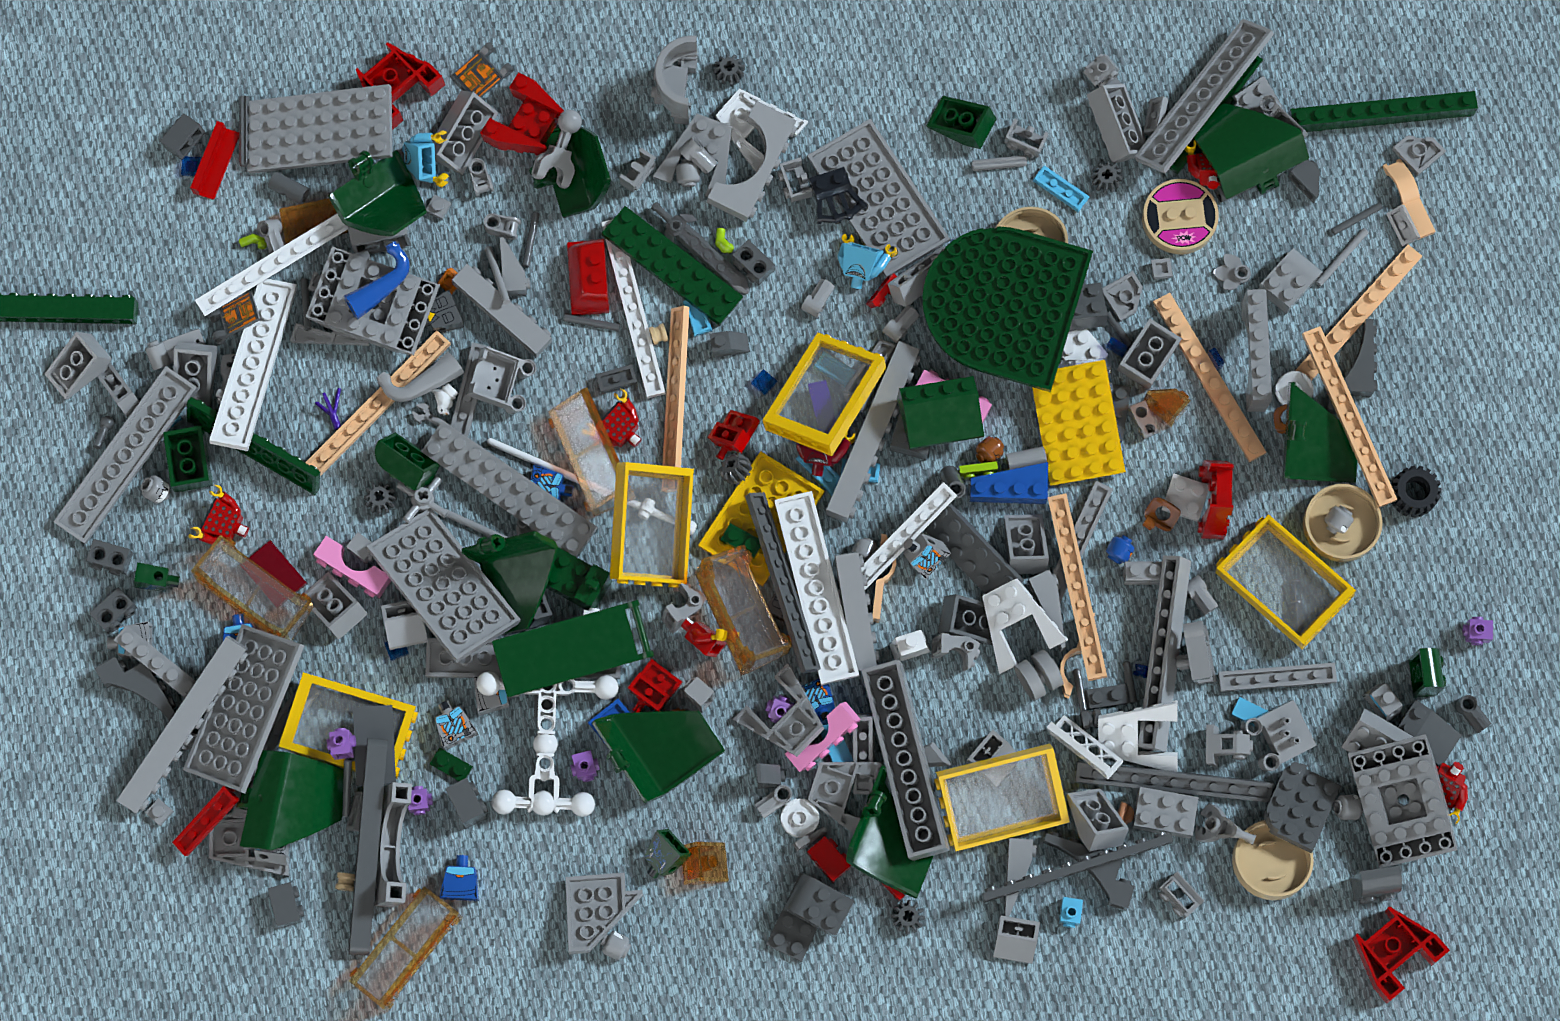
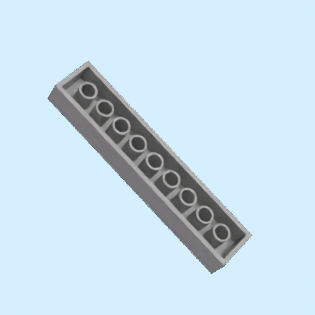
(905, 760)

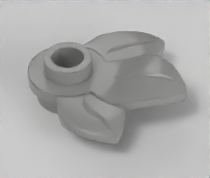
(1229, 272)

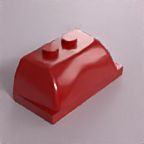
(588, 277)

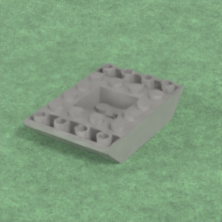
(397, 320)
(1399, 830)

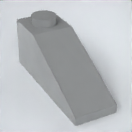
(512, 272)
(118, 389)

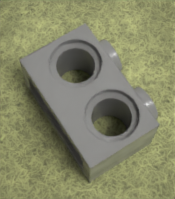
(699, 694)

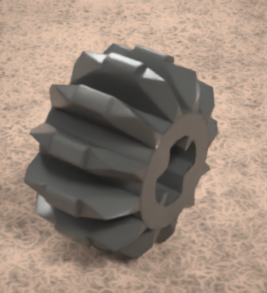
(736, 69)
(1113, 175)
(735, 468)
(388, 500)
(914, 920)

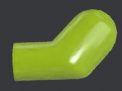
(253, 239)
(721, 243)

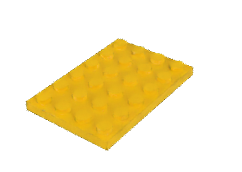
(1079, 425)
(777, 483)

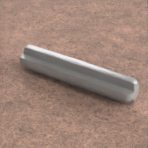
(999, 163)

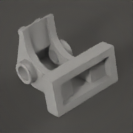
(1102, 70)
(674, 617)
(944, 643)
(1241, 745)

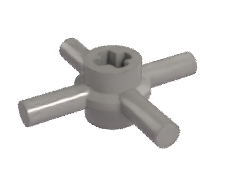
(422, 499)

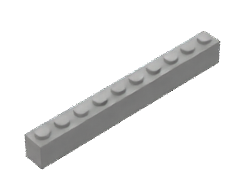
(872, 433)
(1165, 648)
(182, 724)

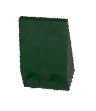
(962, 121)

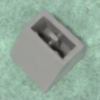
(403, 625)
(991, 747)
(1016, 939)

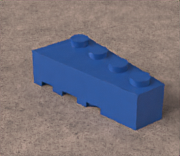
(1017, 485)

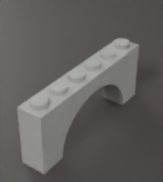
(742, 197)
(1259, 375)
(389, 887)

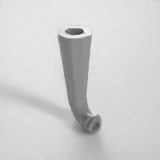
(440, 373)

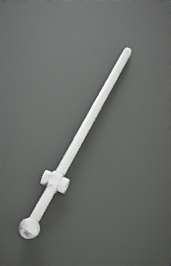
(536, 461)

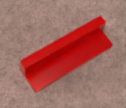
(214, 161)
(206, 820)

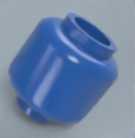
(1120, 549)

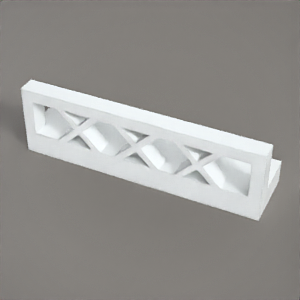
(1082, 750)

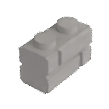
(1142, 572)

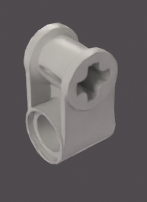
(480, 180)
(503, 226)

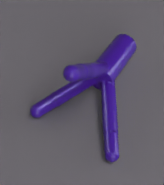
(331, 412)

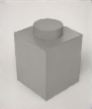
(358, 548)

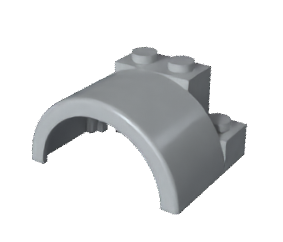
(672, 79)

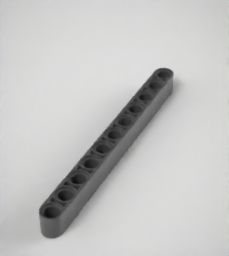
(368, 846)

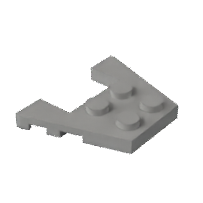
(833, 787)

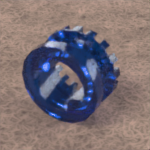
(1141, 670)

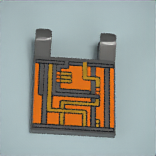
(480, 74)
(235, 316)

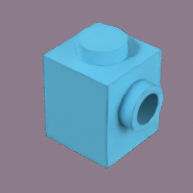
(1070, 912)

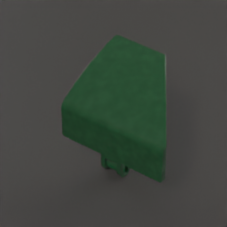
(1249, 148)
(590, 177)
(379, 197)
(1315, 442)
(517, 569)
(658, 748)
(290, 800)
(880, 847)

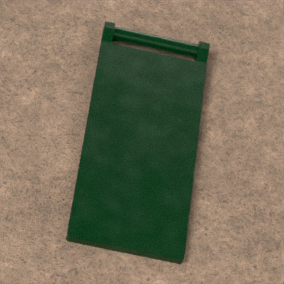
(570, 649)

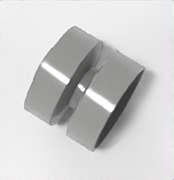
(1044, 672)

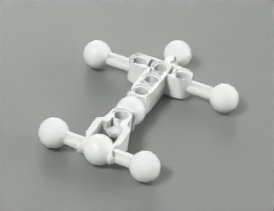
(545, 746)

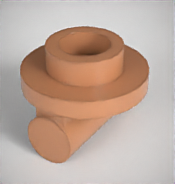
(1126, 812)

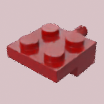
(733, 432)
(653, 687)

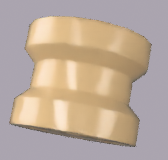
(658, 334)
(345, 881)

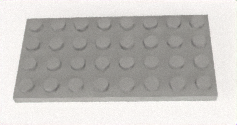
(319, 128)
(894, 208)
(443, 585)
(244, 714)

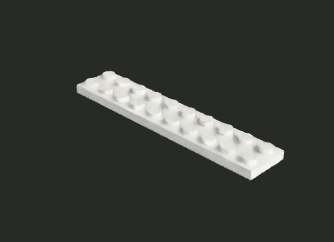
(253, 366)
(816, 587)

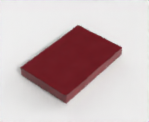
(277, 565)

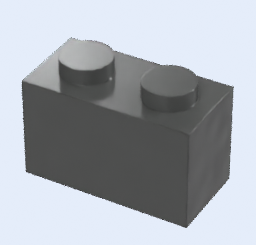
(182, 136)
(285, 904)

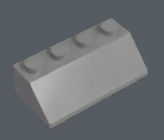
(1117, 121)
(463, 131)

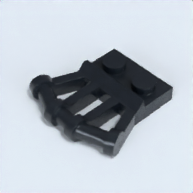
(830, 185)

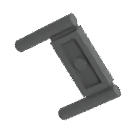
(1106, 696)

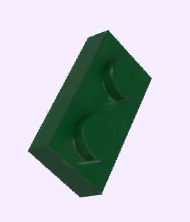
(737, 537)
(451, 765)

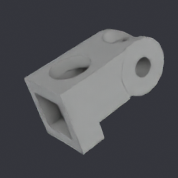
(1143, 419)

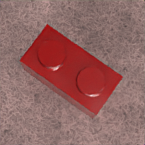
(829, 858)

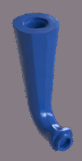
(373, 293)

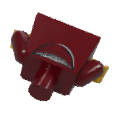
(820, 459)

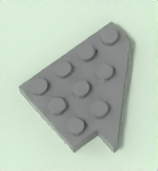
(595, 907)

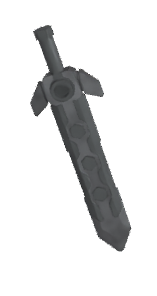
(698, 246)

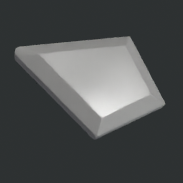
(935, 756)

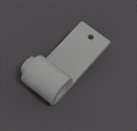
(162, 353)

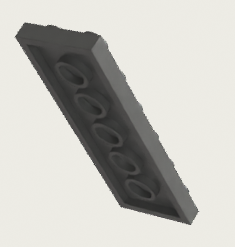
(971, 550)

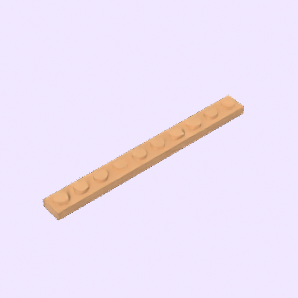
(1365, 305)
(1210, 378)
(675, 386)
(377, 404)
(1349, 417)
(1077, 587)

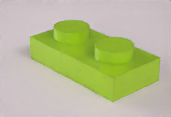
(972, 470)

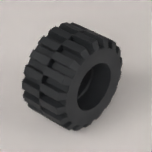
(1424, 479)

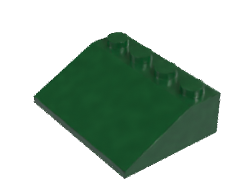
(941, 412)

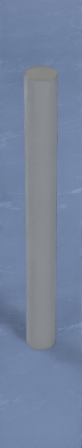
(1343, 255)
(497, 275)
(471, 524)

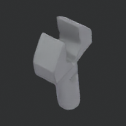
(419, 418)
(806, 840)

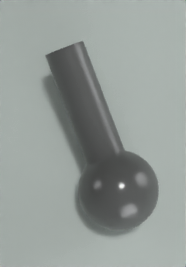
(106, 424)

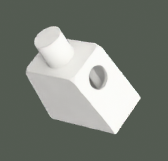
(909, 646)

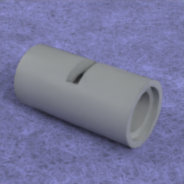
(1025, 458)

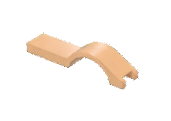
(1410, 196)
(879, 586)
(1067, 686)

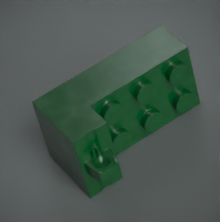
(578, 580)

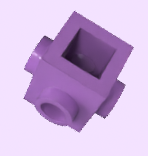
(1478, 631)
(776, 703)
(341, 743)
(581, 760)
(424, 805)

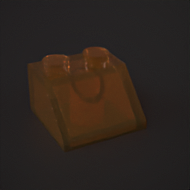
(1167, 404)
(705, 864)

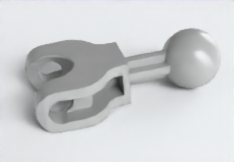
(558, 156)

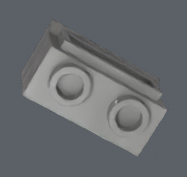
(1029, 134)
(795, 165)
(639, 171)
(1179, 908)

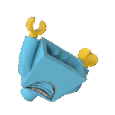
(420, 157)
(862, 261)

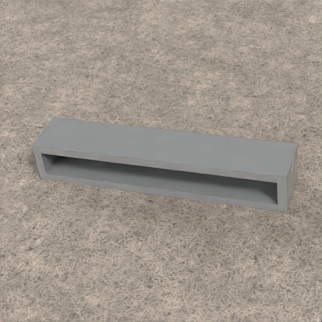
(508, 316)
(855, 608)

